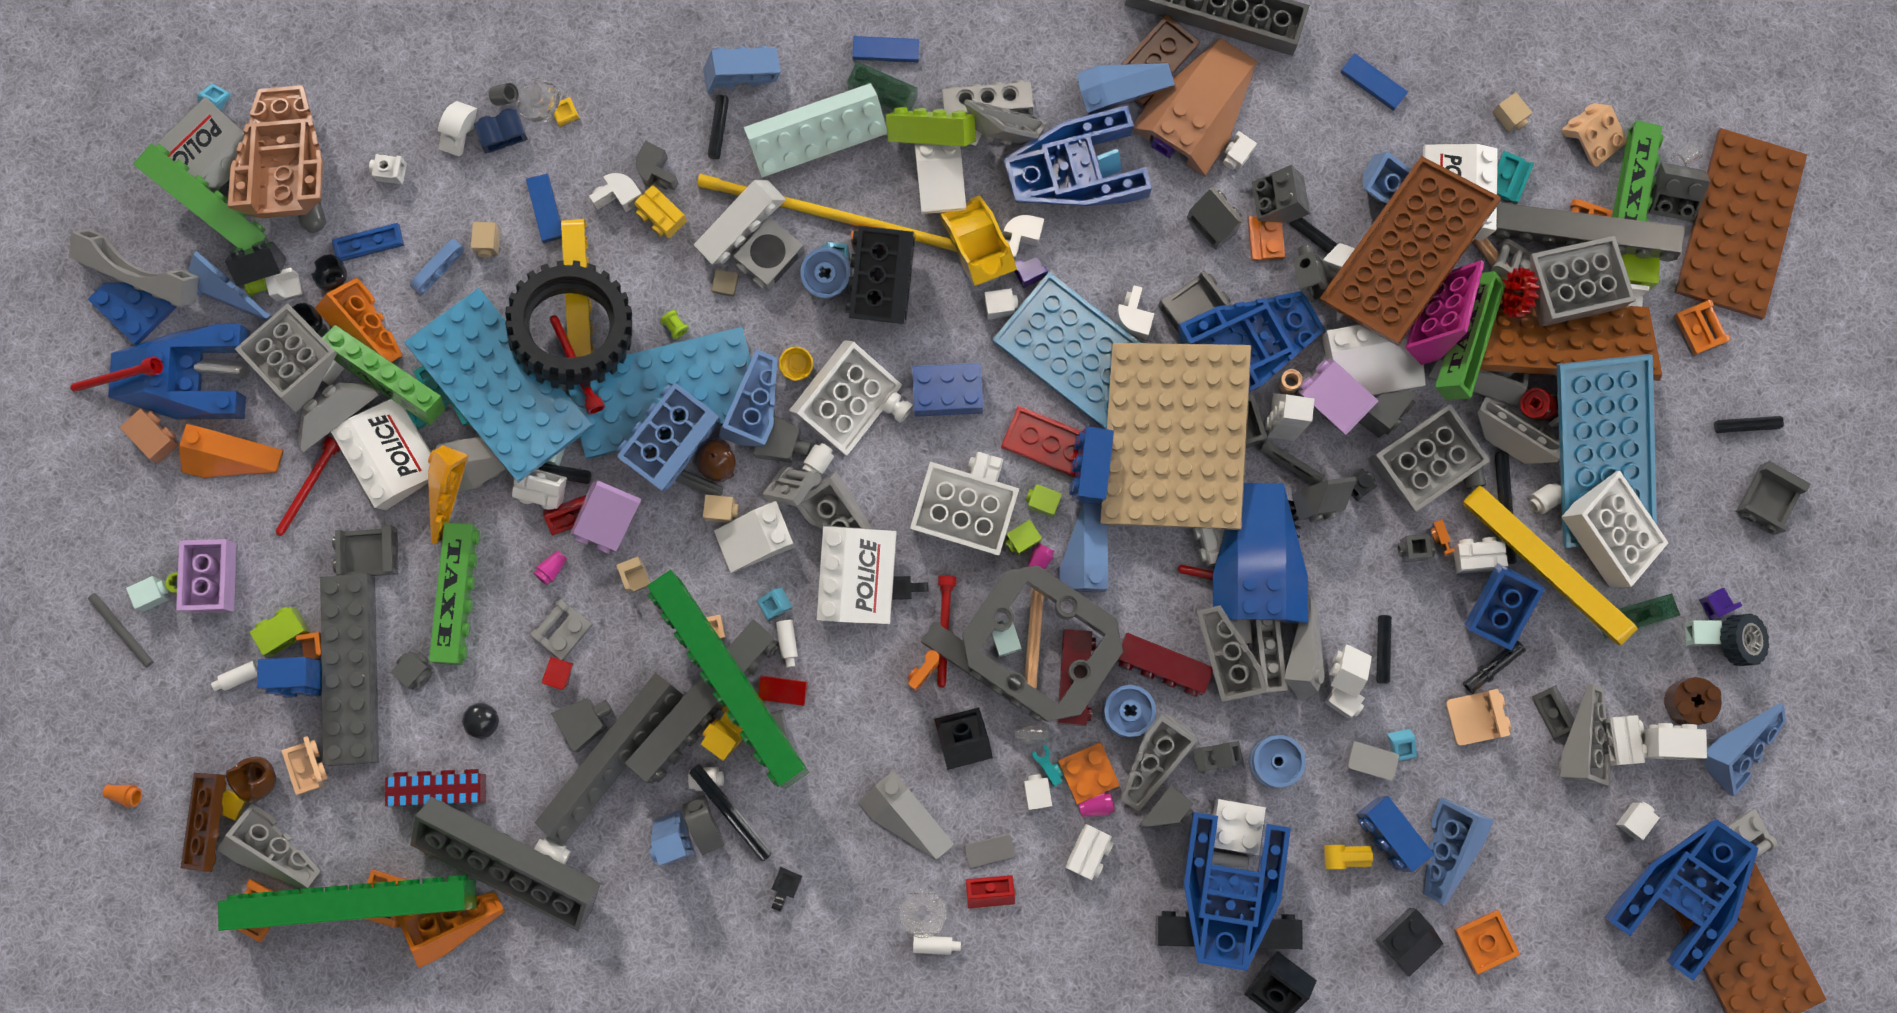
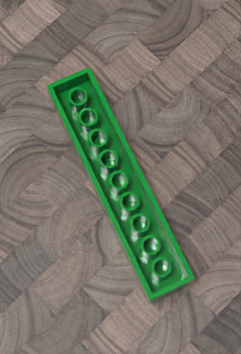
(725, 675)
(340, 904)

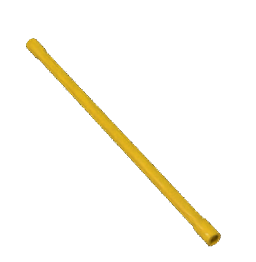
(717, 184)

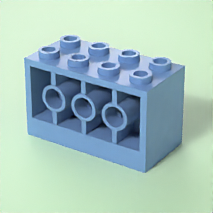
(672, 453)

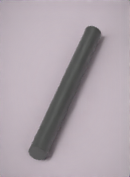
(120, 630)

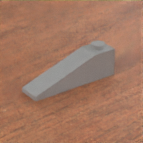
(481, 462)
(1305, 663)
(900, 812)
(262, 847)

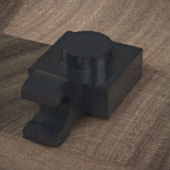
(904, 587)
(786, 885)

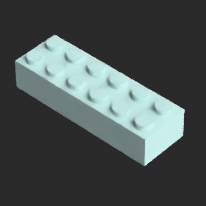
(816, 130)

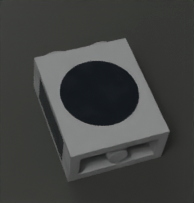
(768, 254)

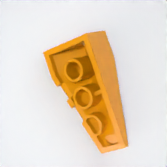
(444, 482)

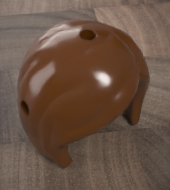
(721, 466)
(249, 782)

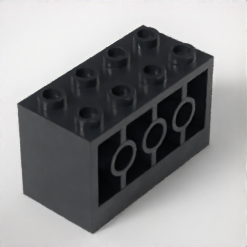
(897, 272)

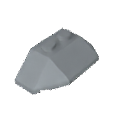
(1004, 123)
(331, 410)
(1517, 433)

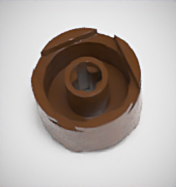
(1705, 703)

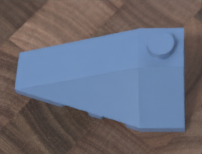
(1115, 85)
(1384, 176)
(222, 289)
(752, 409)
(1086, 555)
(1736, 751)
(1456, 843)

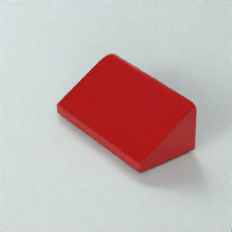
(564, 516)
(782, 690)
(990, 891)

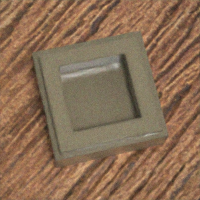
(725, 283)

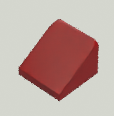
(557, 673)

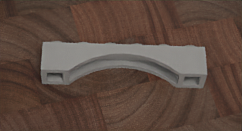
(97, 252)

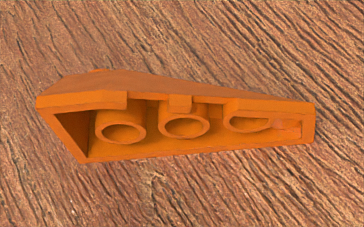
(353, 311)
(215, 454)
(438, 933)

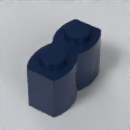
(500, 130)

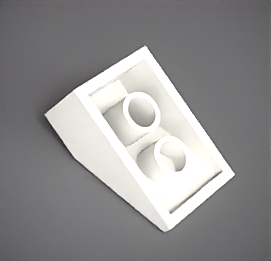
(940, 178)
(754, 537)

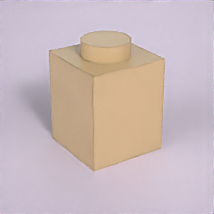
(1513, 113)
(485, 239)
(720, 509)

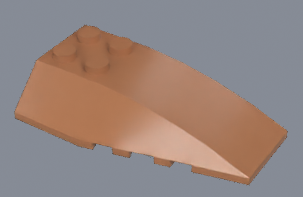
(1201, 106)
(279, 157)

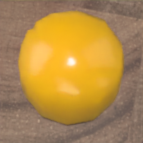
(795, 363)

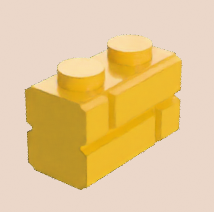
(660, 212)

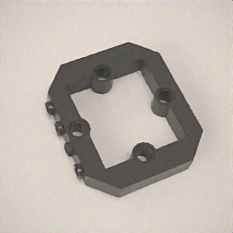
(1096, 666)

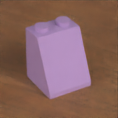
(1337, 395)
(604, 517)

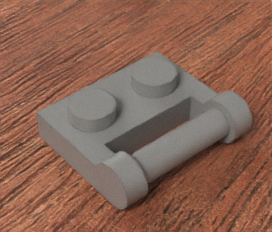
(1520, 259)
(789, 491)
(567, 635)
(1751, 826)

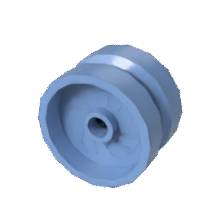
(813, 276)
(1142, 709)
(1291, 761)

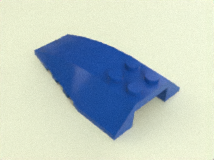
(1272, 326)
(1262, 565)

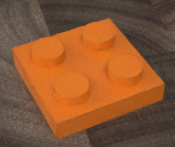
(1088, 773)
(1486, 942)

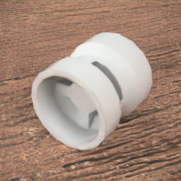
(899, 408)

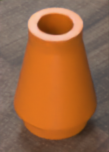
(125, 795)

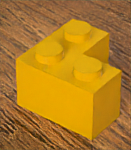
(722, 736)

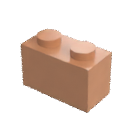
(149, 435)

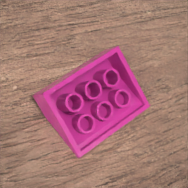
(1446, 315)

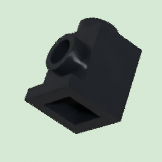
(1364, 484)

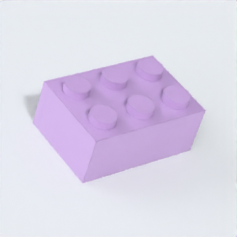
(206, 576)

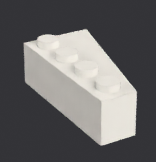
(739, 221)
(1289, 416)

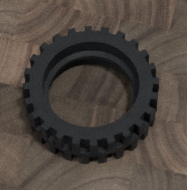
(564, 280)

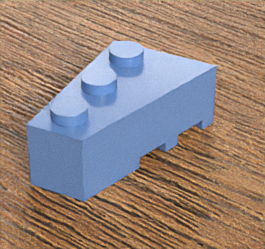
(740, 66)
(670, 839)

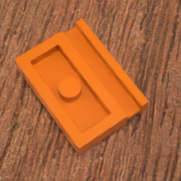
(1265, 239)
(1441, 536)

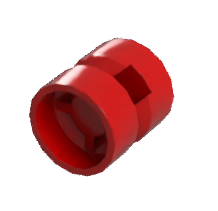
(1539, 404)

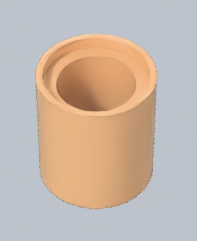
(1294, 374)

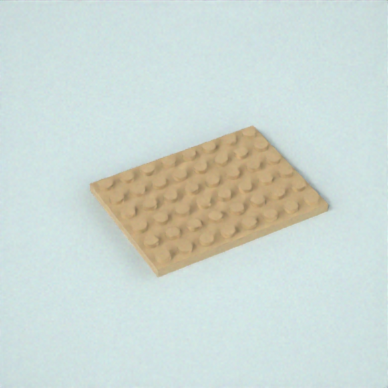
(1177, 435)

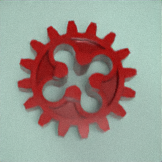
(1520, 280)

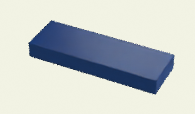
(885, 49)
(1374, 81)
(545, 207)
(368, 242)

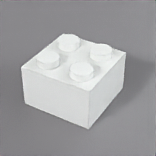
(1675, 742)
(1238, 826)

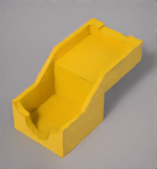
(979, 241)

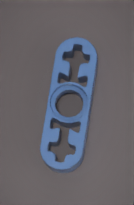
(437, 266)

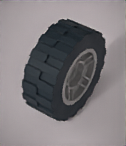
(1744, 640)

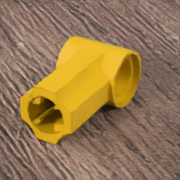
(1347, 856)

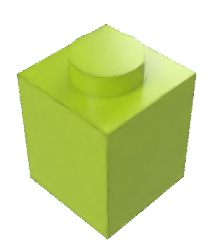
(1043, 500)
(1022, 538)

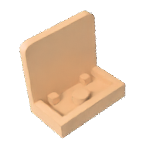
(1597, 131)
(1478, 717)
(303, 767)

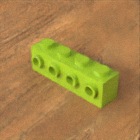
(931, 127)

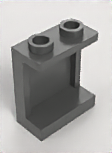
(1193, 299)
(1771, 497)
(366, 551)

